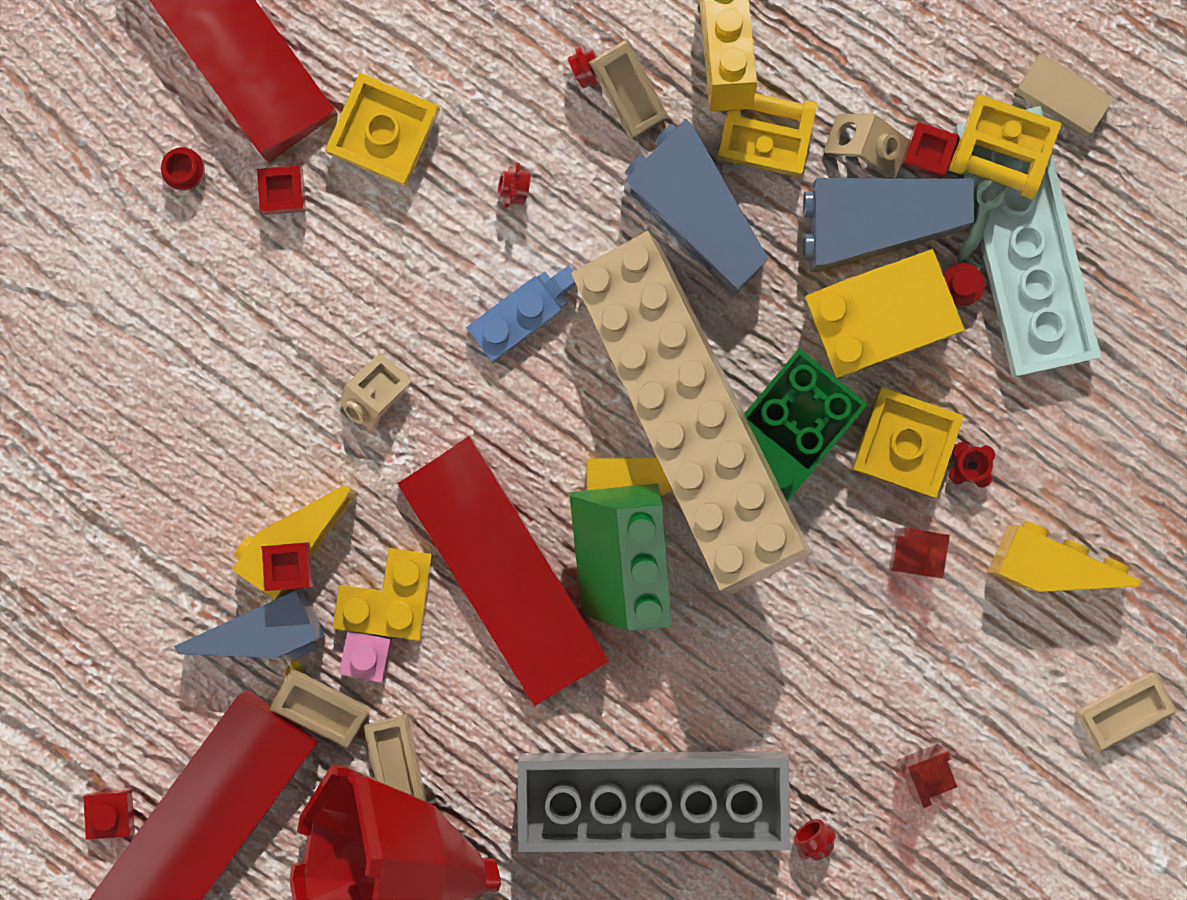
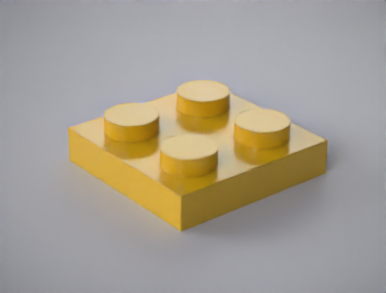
(382, 129)
(907, 442)

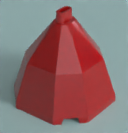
(383, 846)

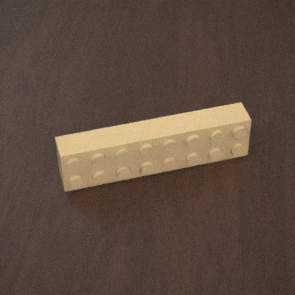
(690, 415)

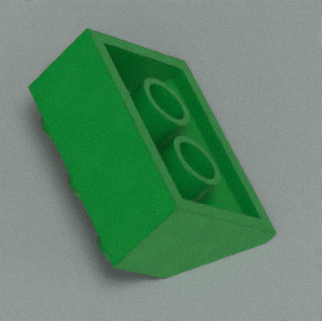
(622, 556)

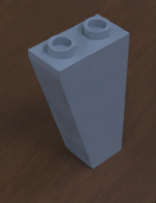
(695, 206)
(880, 215)

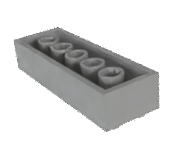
(653, 801)

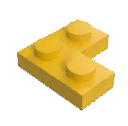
(395, 609)

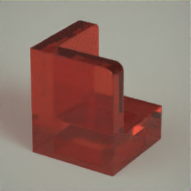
(919, 552)
(927, 773)

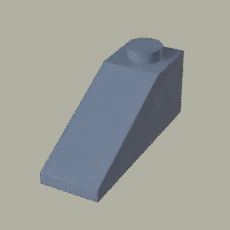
(267, 631)

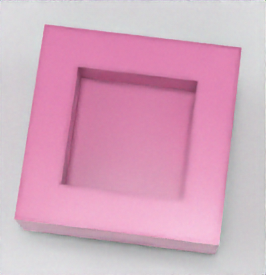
(365, 656)

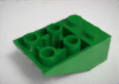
(801, 419)

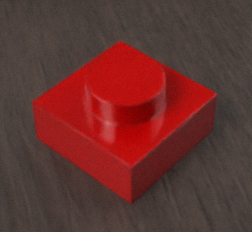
(929, 150)
(281, 190)
(287, 566)
(108, 814)

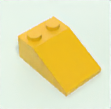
(884, 313)

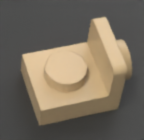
(374, 391)

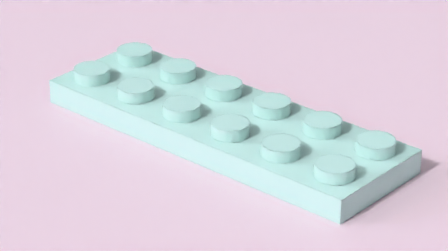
(1034, 272)

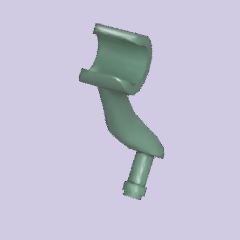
(979, 225)

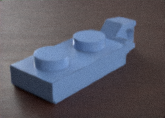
(521, 313)

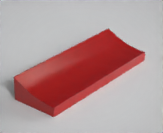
(249, 70)
(503, 571)
(211, 806)

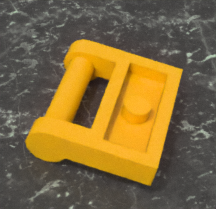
(1011, 133)
(767, 144)

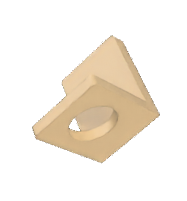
(873, 142)

